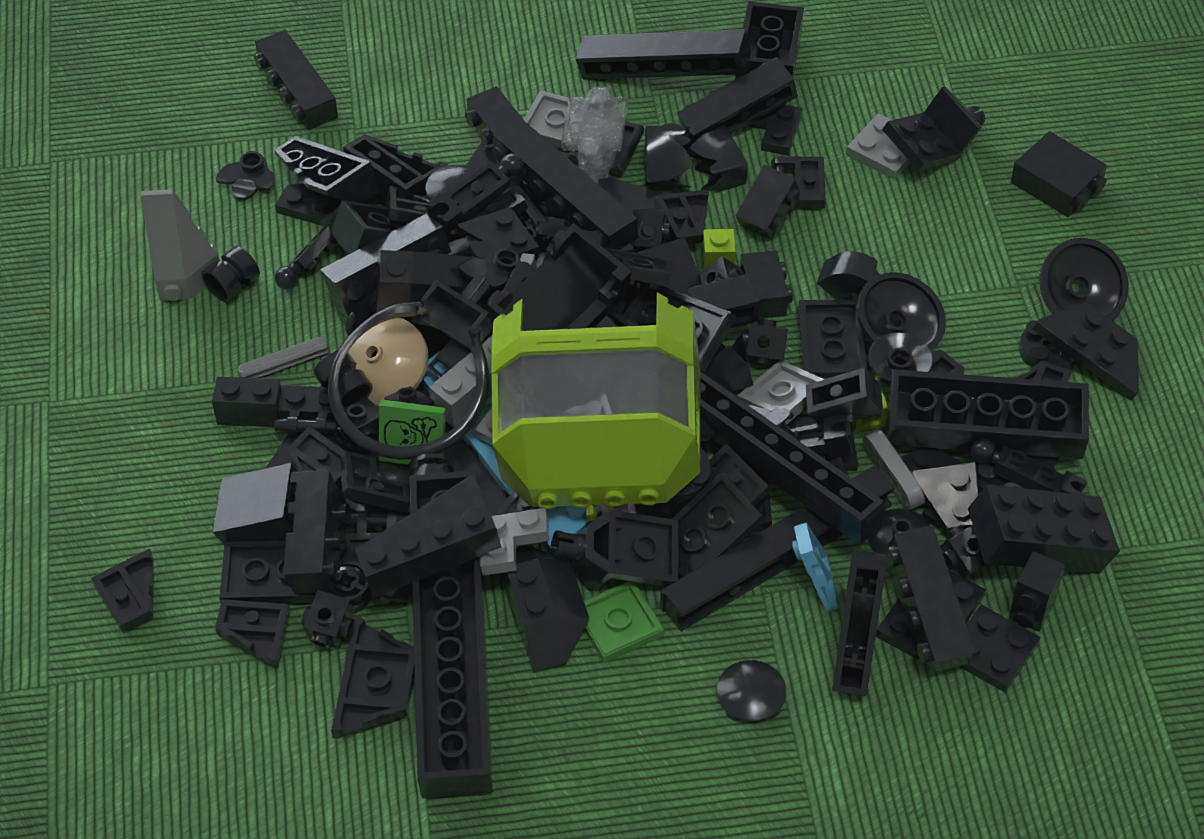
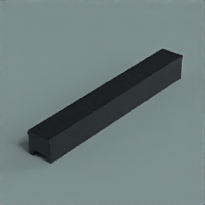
(753, 561)

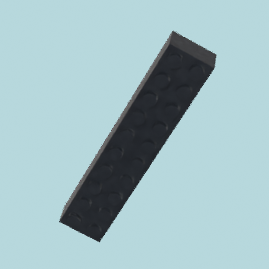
(450, 668)

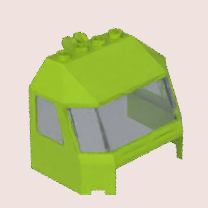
(597, 410)

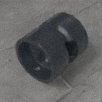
(227, 277)
(352, 382)

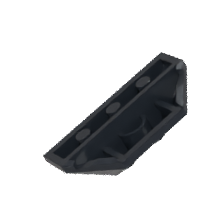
(546, 607)

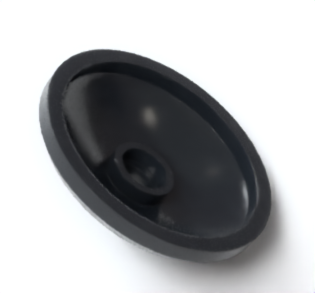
(1093, 269)
(905, 303)

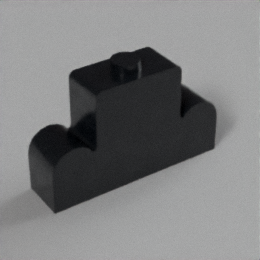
(859, 622)

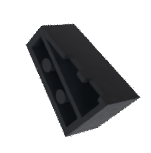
(393, 167)

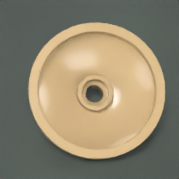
(399, 359)

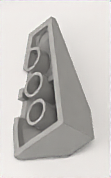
(175, 246)

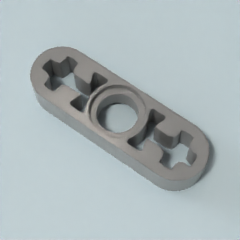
(894, 470)

